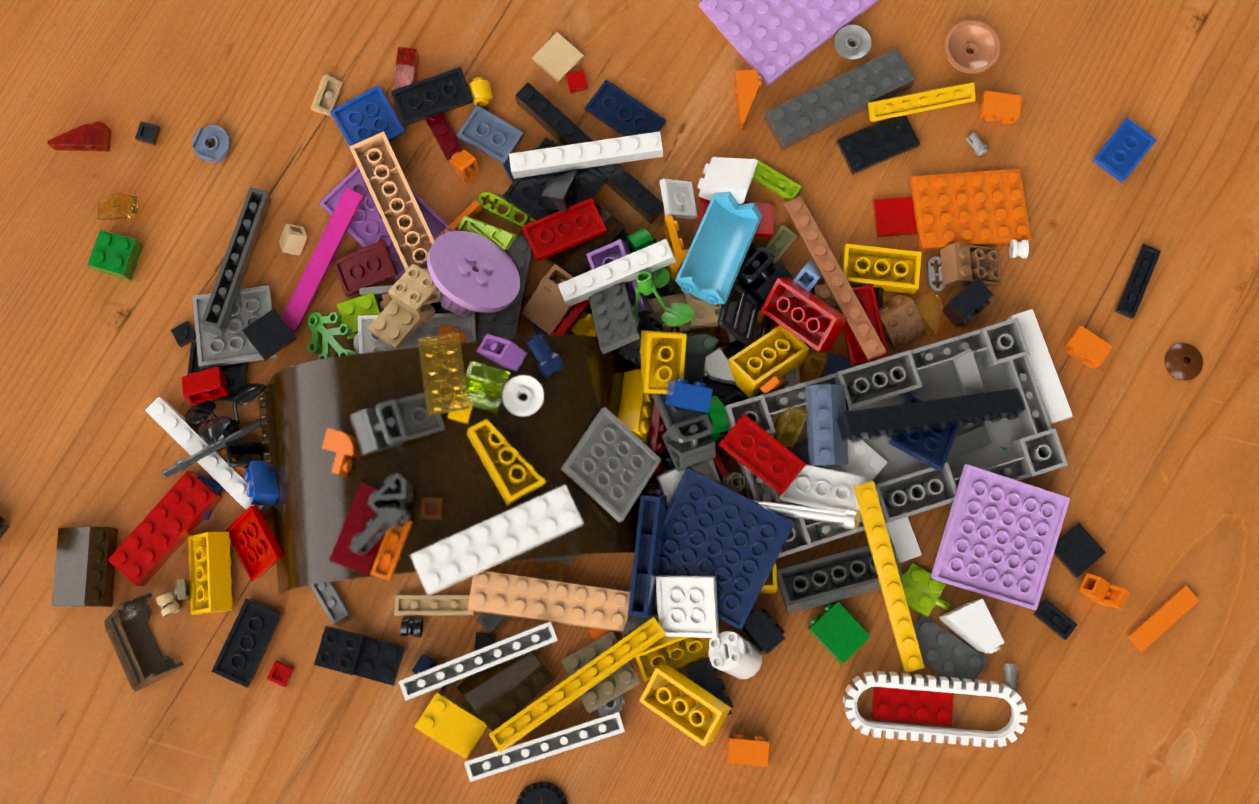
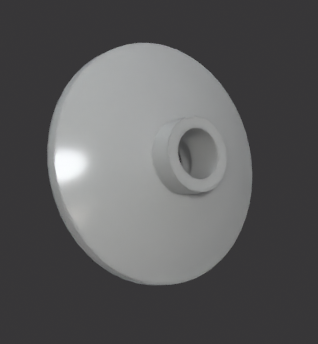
(856, 35)

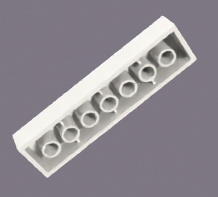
(496, 540)

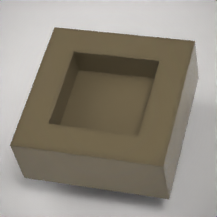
(182, 589)

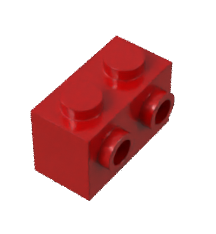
(204, 385)

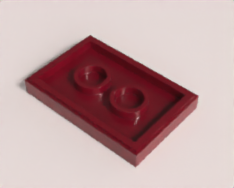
(365, 268)

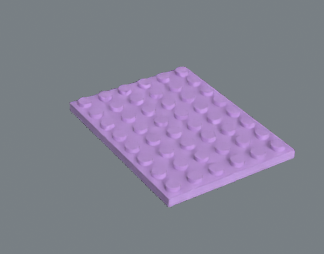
(780, 32)

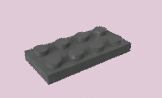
(614, 317)
(946, 652)

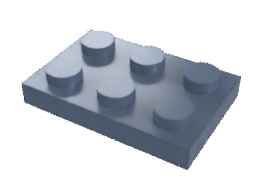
(490, 135)

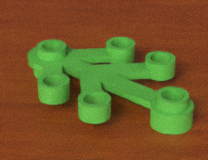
(317, 323)

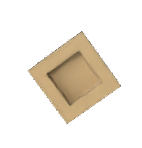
(292, 239)

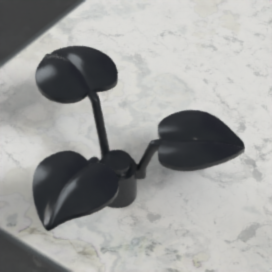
(214, 428)

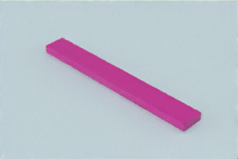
(322, 258)

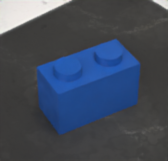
(688, 396)
(262, 484)

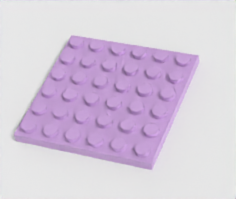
(1000, 537)

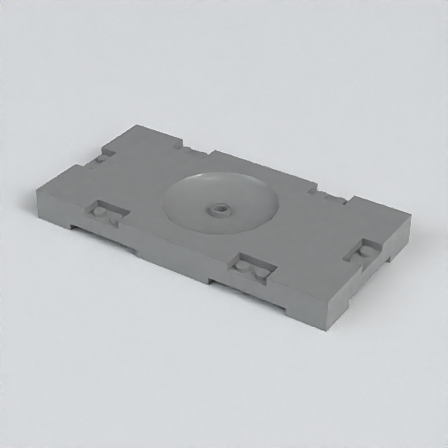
(928, 375)

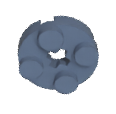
(208, 134)

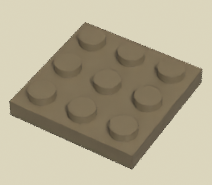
(610, 687)

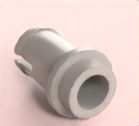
(977, 145)
(1011, 675)

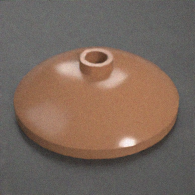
(976, 38)

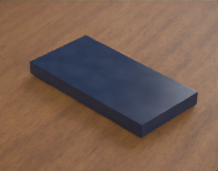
(623, 112)

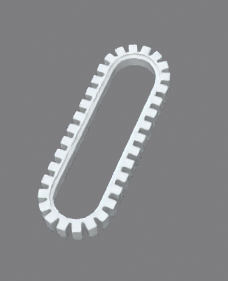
(976, 736)

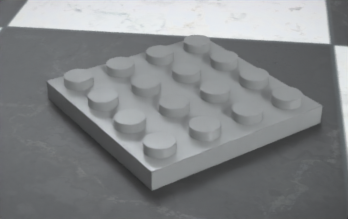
(234, 346)
(611, 464)

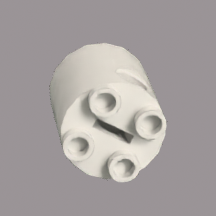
(735, 655)

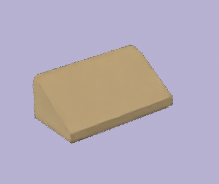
(326, 95)

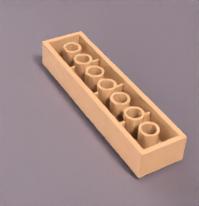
(394, 200)
(549, 601)

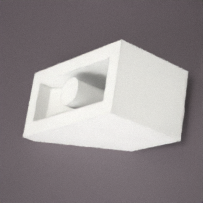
(717, 368)

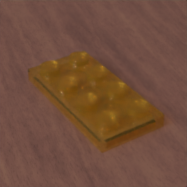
(443, 374)

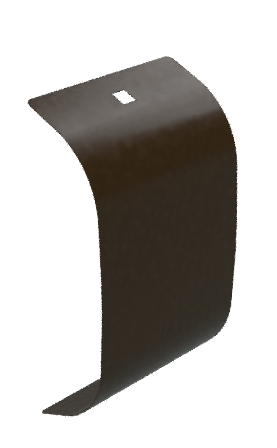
(439, 465)

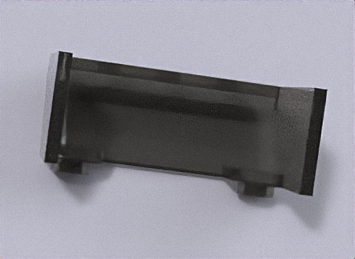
(136, 644)

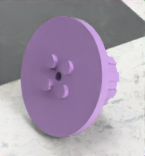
(472, 273)

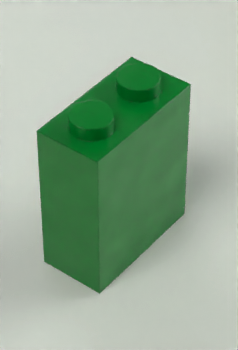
(838, 632)

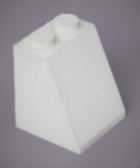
(727, 175)
(974, 626)

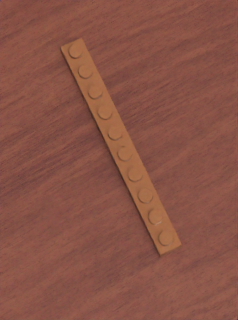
(835, 278)

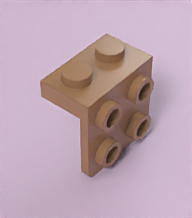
(901, 320)

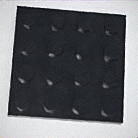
(526, 192)

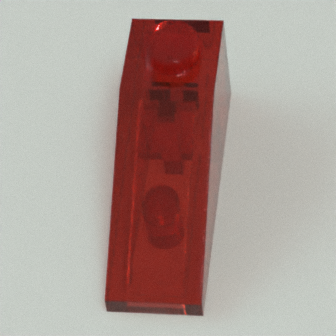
(406, 67)
(84, 138)

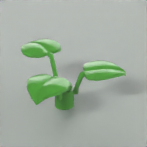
(647, 283)

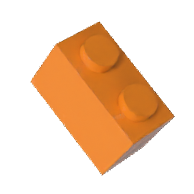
(1000, 107)
(1087, 347)
(747, 751)

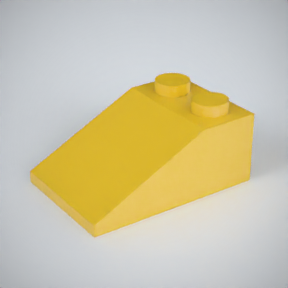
(661, 359)
(451, 725)

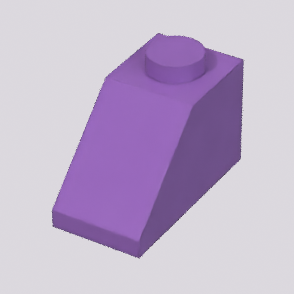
(502, 352)

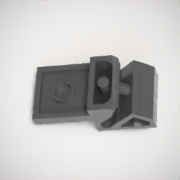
(394, 423)
(686, 434)
(395, 491)

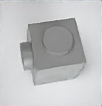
(612, 706)

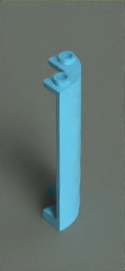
(718, 249)

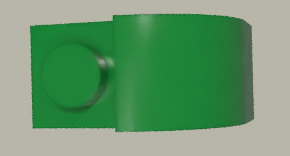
(639, 240)
(718, 418)

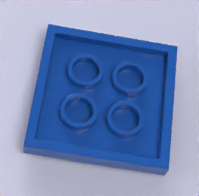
(367, 117)

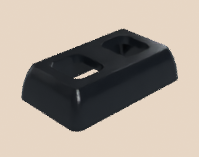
(245, 450)

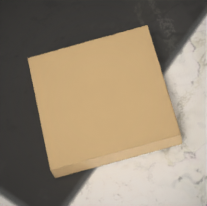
(558, 57)

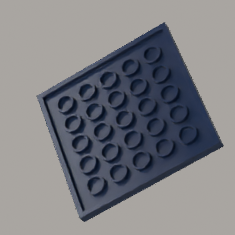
(723, 536)

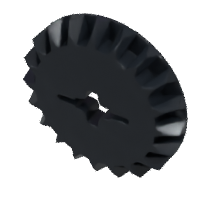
(547, 791)

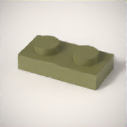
(780, 243)

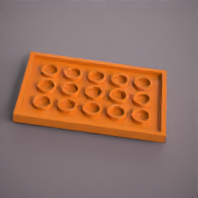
(970, 208)

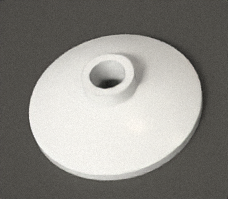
(523, 385)

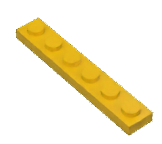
(921, 101)

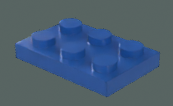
(1124, 150)

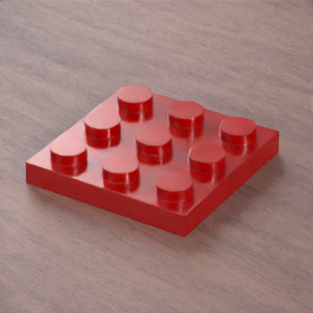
(254, 542)

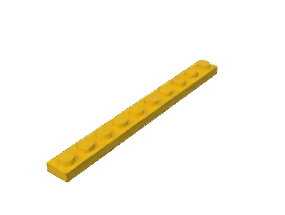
(888, 576)
(577, 684)

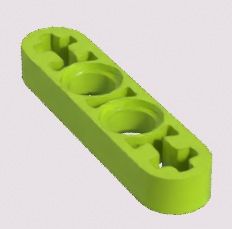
(509, 216)

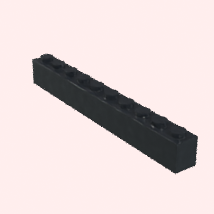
(568, 133)
(930, 414)

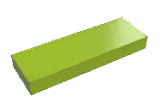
(776, 181)

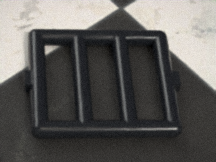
(734, 328)

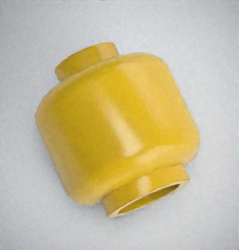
(480, 91)

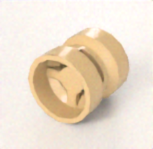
(168, 604)

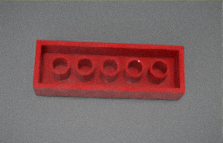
(165, 528)

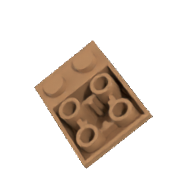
(966, 263)
(546, 304)

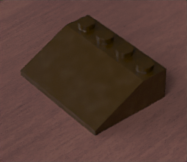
(574, 259)
(82, 567)
(505, 688)

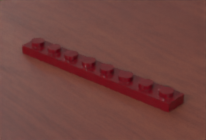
(658, 427)

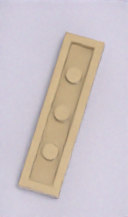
(432, 605)

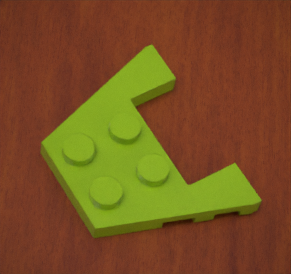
(500, 236)

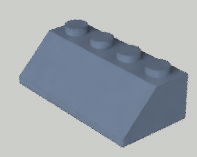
(825, 441)

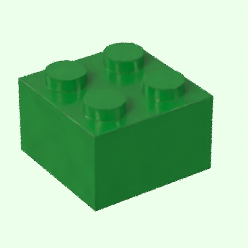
(115, 255)

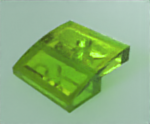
(485, 386)

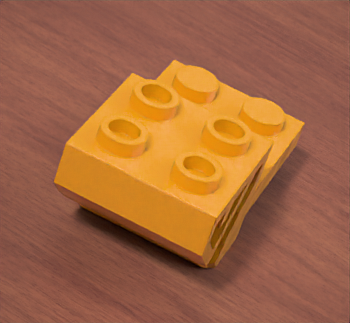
(671, 231)

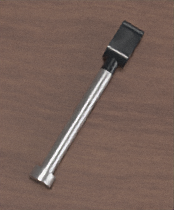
(849, 518)

